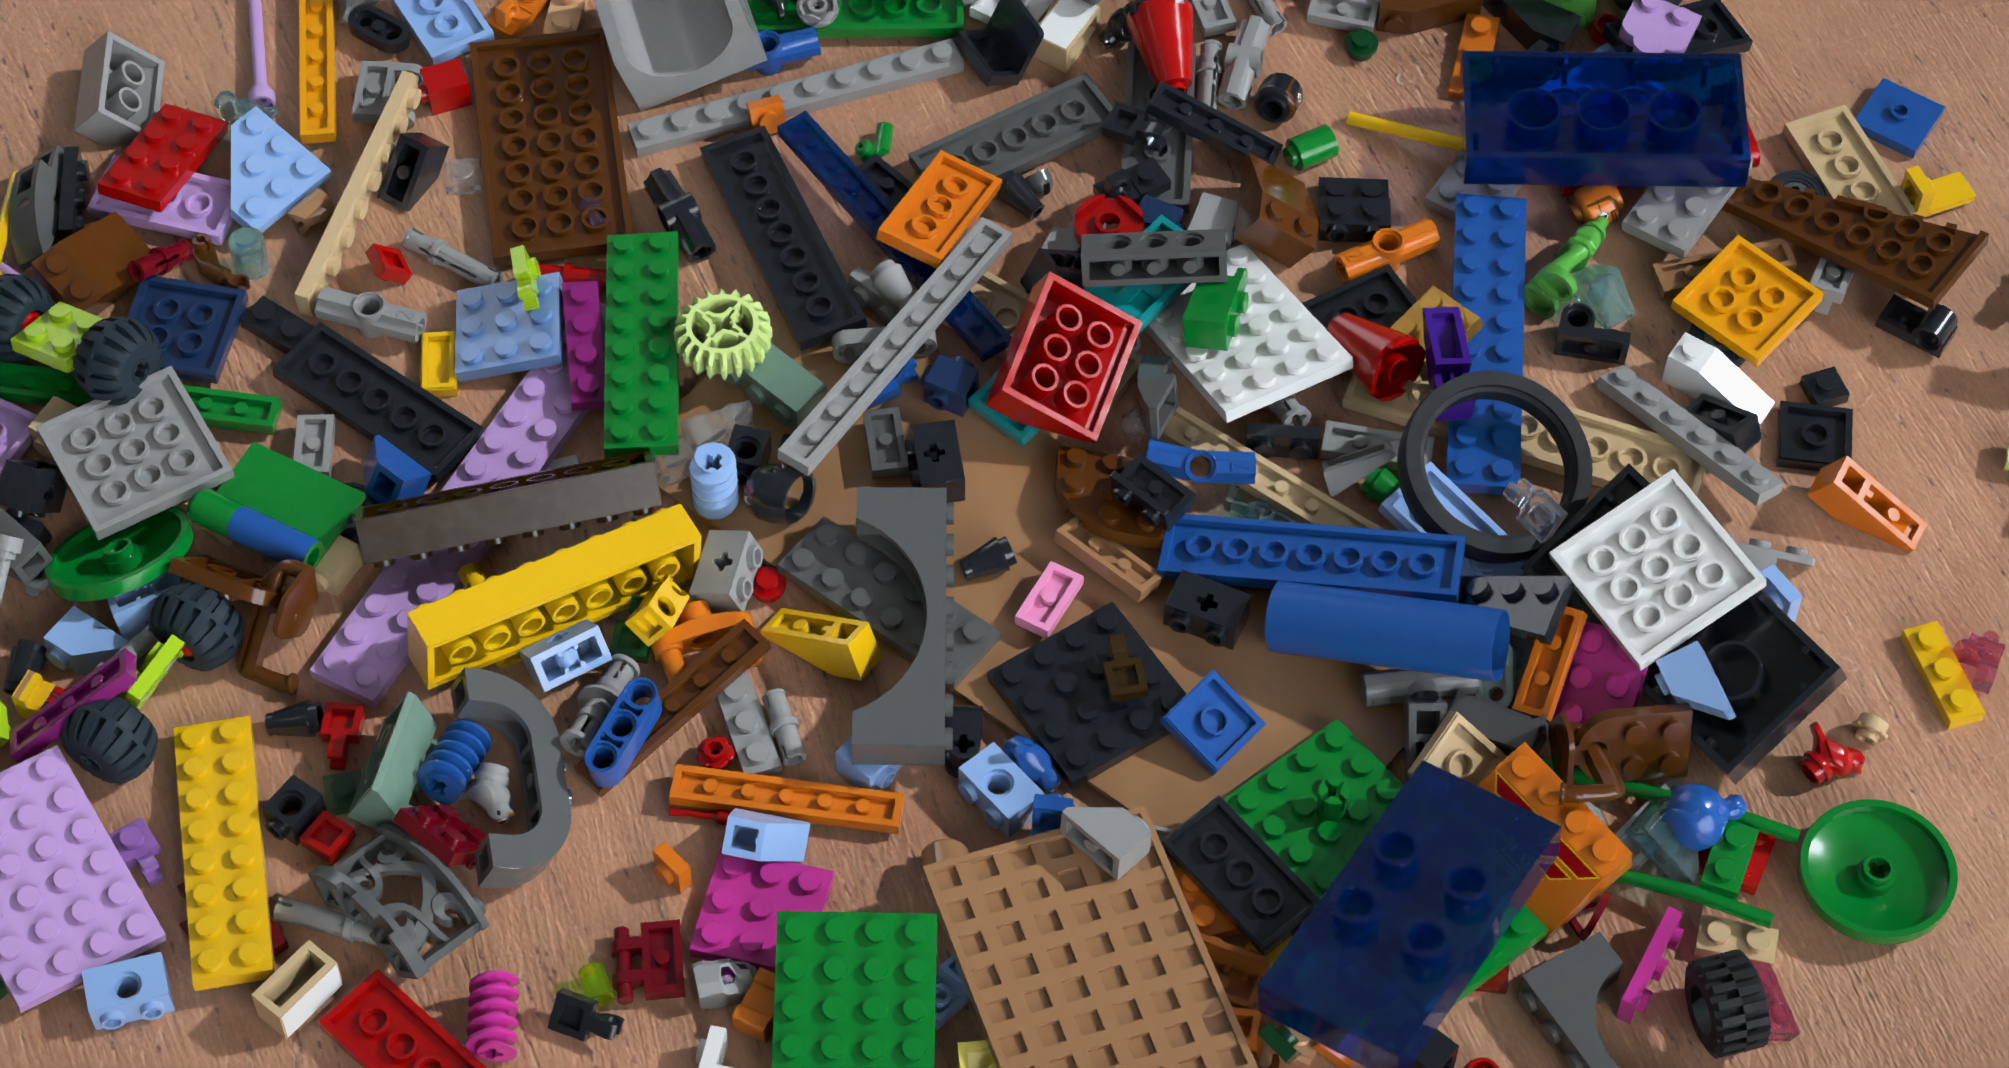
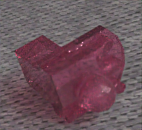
(1982, 653)

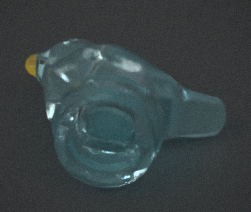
(235, 107)

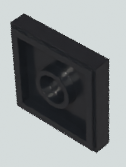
(1812, 435)

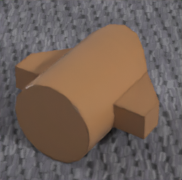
(310, 210)

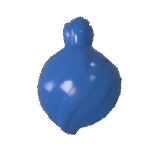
(1701, 814)

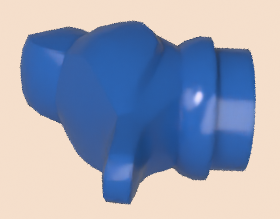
(1033, 762)

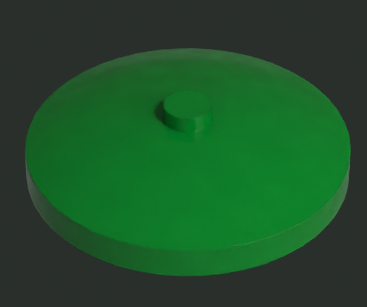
(120, 562)
(1877, 872)

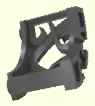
(343, 890)

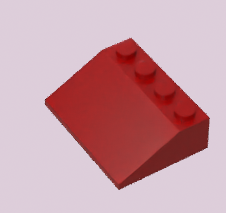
(1064, 360)

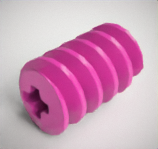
(492, 1015)

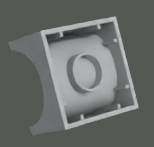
(678, 44)

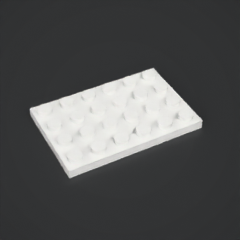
(1272, 357)

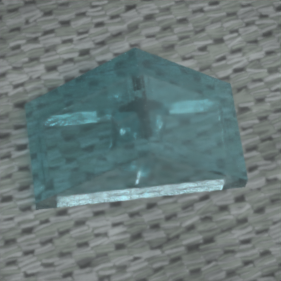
(1605, 292)

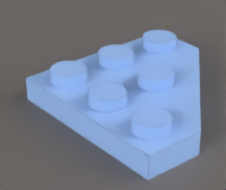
(268, 171)

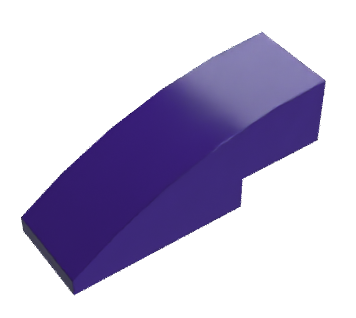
(1446, 354)

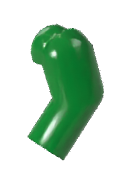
(880, 146)

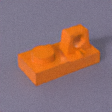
(515, 16)

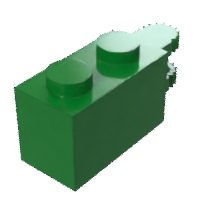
(1215, 312)

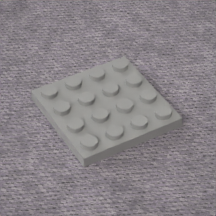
(135, 455)

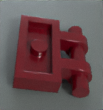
(661, 957)

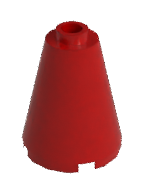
(1165, 40)
(1381, 355)

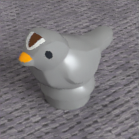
(491, 792)

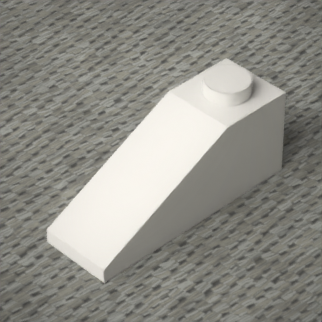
(1701, 368)

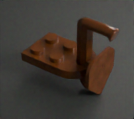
(276, 608)
(1620, 748)

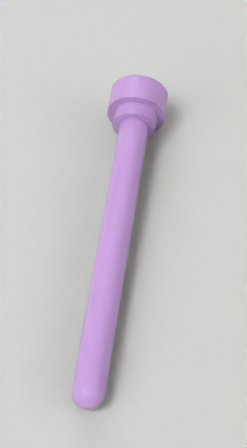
(260, 91)

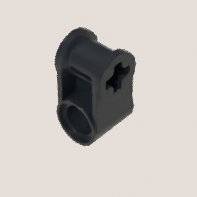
(967, 736)

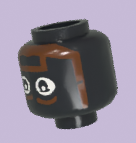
(1278, 98)

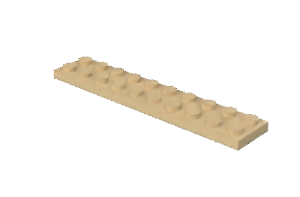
(1610, 441)

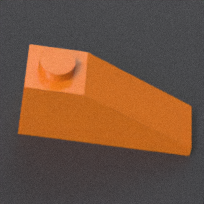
(1865, 504)

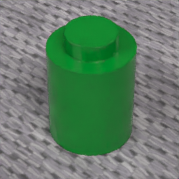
(1311, 148)

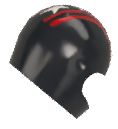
(767, 491)

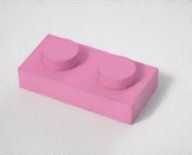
(1049, 599)

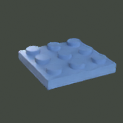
(502, 338)

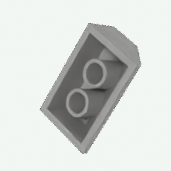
(117, 91)

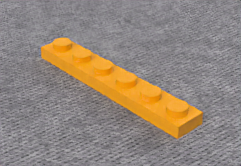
(317, 71)

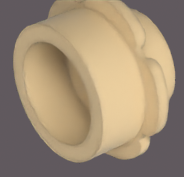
(1870, 728)

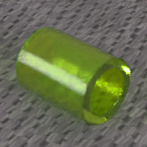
(596, 983)

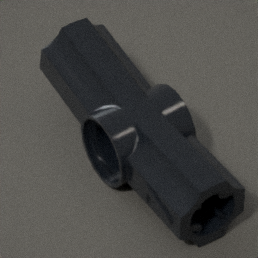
(680, 213)

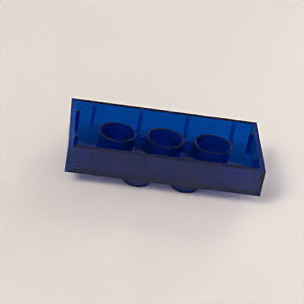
(1603, 119)
(1409, 919)

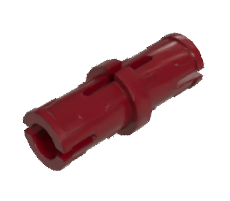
(160, 260)

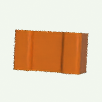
(756, 1010)

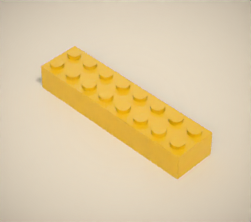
(551, 595)

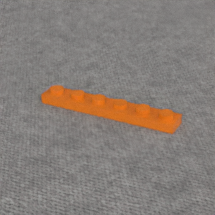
(787, 798)

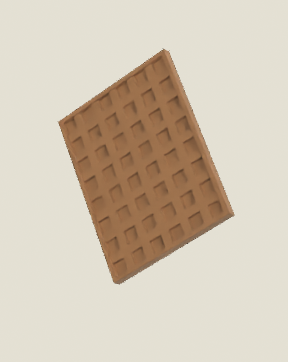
(1083, 963)

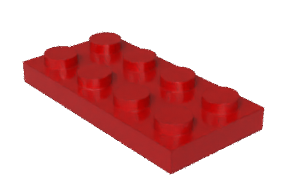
(162, 157)
(389, 1030)

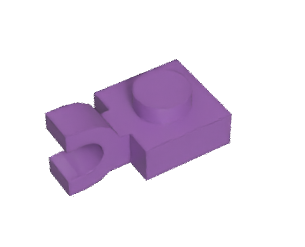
(138, 848)

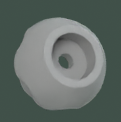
(817, 12)

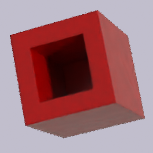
(444, 87)

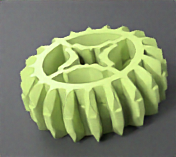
(725, 344)

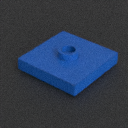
(1899, 117)
(1212, 722)

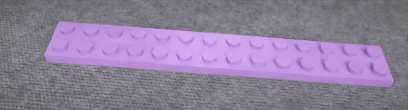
(520, 440)

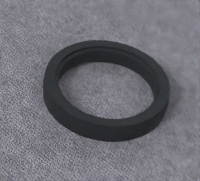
(1518, 392)

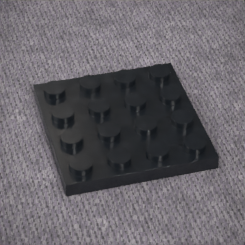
(1065, 703)

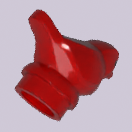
(1829, 758)

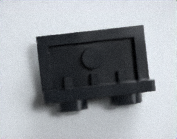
(1152, 492)

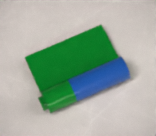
(277, 507)

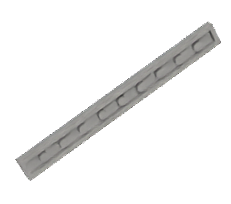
(798, 95)
(894, 347)

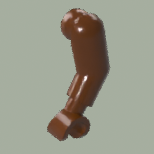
(209, 265)

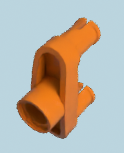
(696, 632)

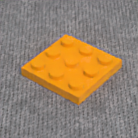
(1747, 300)

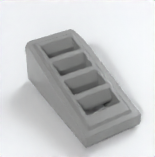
(1351, 467)

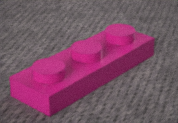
(1651, 965)

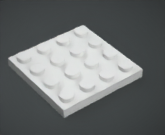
(1657, 569)

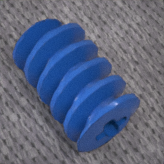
(453, 761)

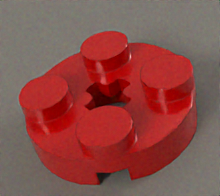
(1098, 209)

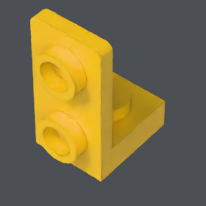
(1935, 195)

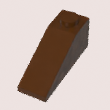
(1422, 15)

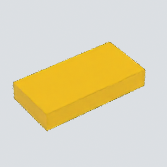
(438, 363)

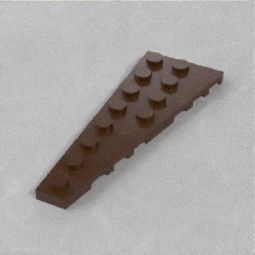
(1866, 238)

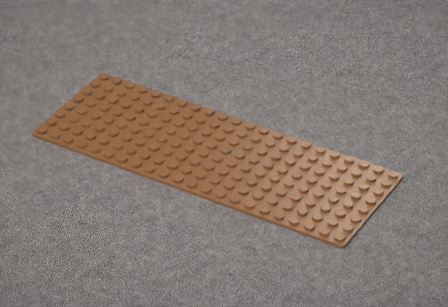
(1015, 497)

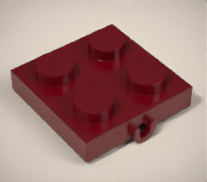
(441, 833)

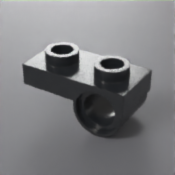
(1925, 329)

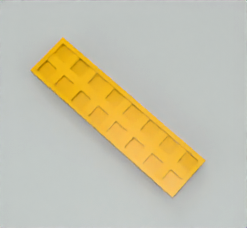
(223, 854)

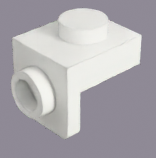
(712, 1051)

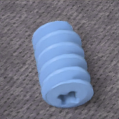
(714, 481)

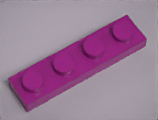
(584, 345)
(46, 725)

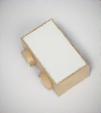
(1067, 31)
(297, 989)

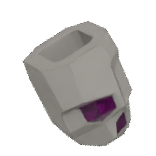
(722, 982)

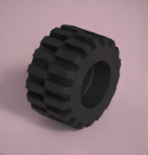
(1727, 1003)

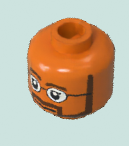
(1596, 202)

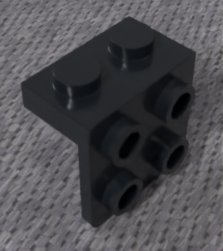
(1004, 46)

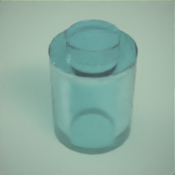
(249, 252)

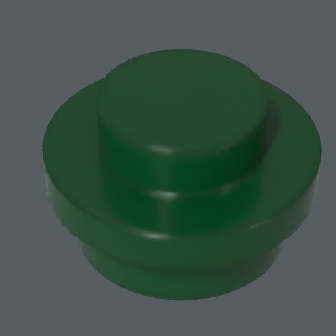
(1361, 44)

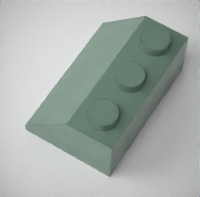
(394, 763)

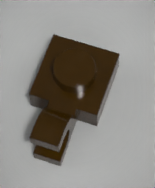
(1122, 674)

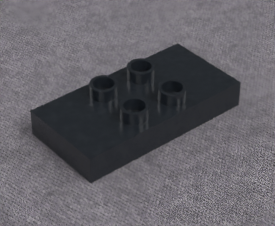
(1757, 652)

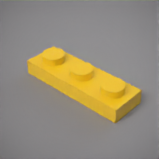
(1942, 675)

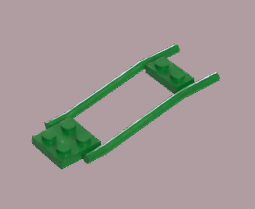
(1724, 865)

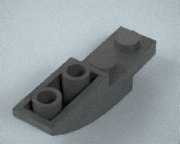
(33, 208)

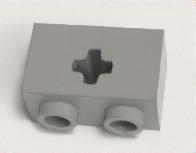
(727, 570)

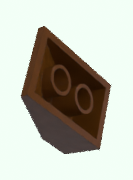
(1275, 213)
(91, 265)

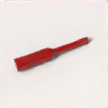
(719, 816)

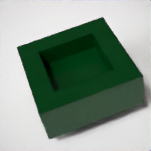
(1281, 1041)

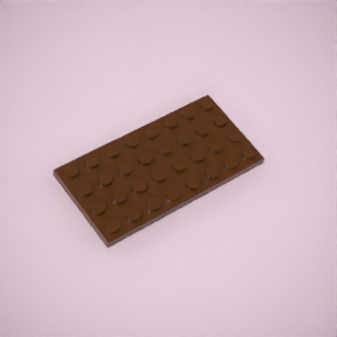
(549, 143)

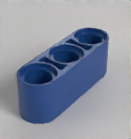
(622, 716)

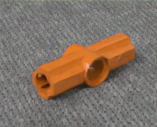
(1387, 247)

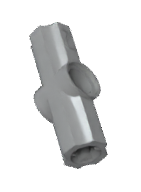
(370, 314)
(1395, 684)

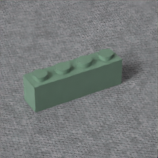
(780, 386)

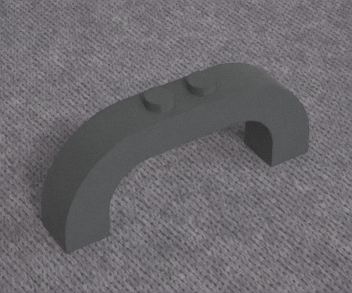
(526, 723)

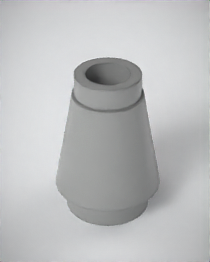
(892, 283)

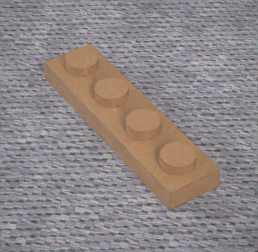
(1676, 274)

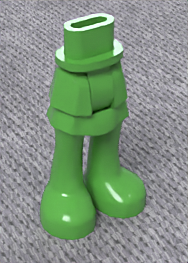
(1554, 281)

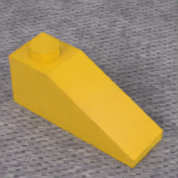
(828, 642)

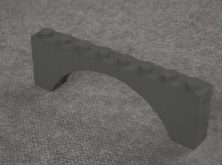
(909, 719)

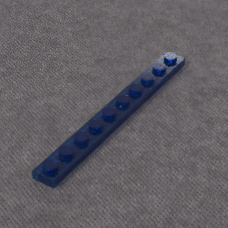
(870, 209)

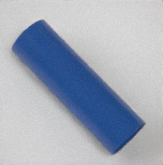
(1388, 630)

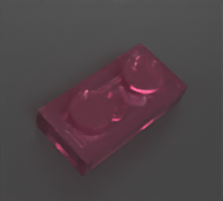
(1781, 1017)

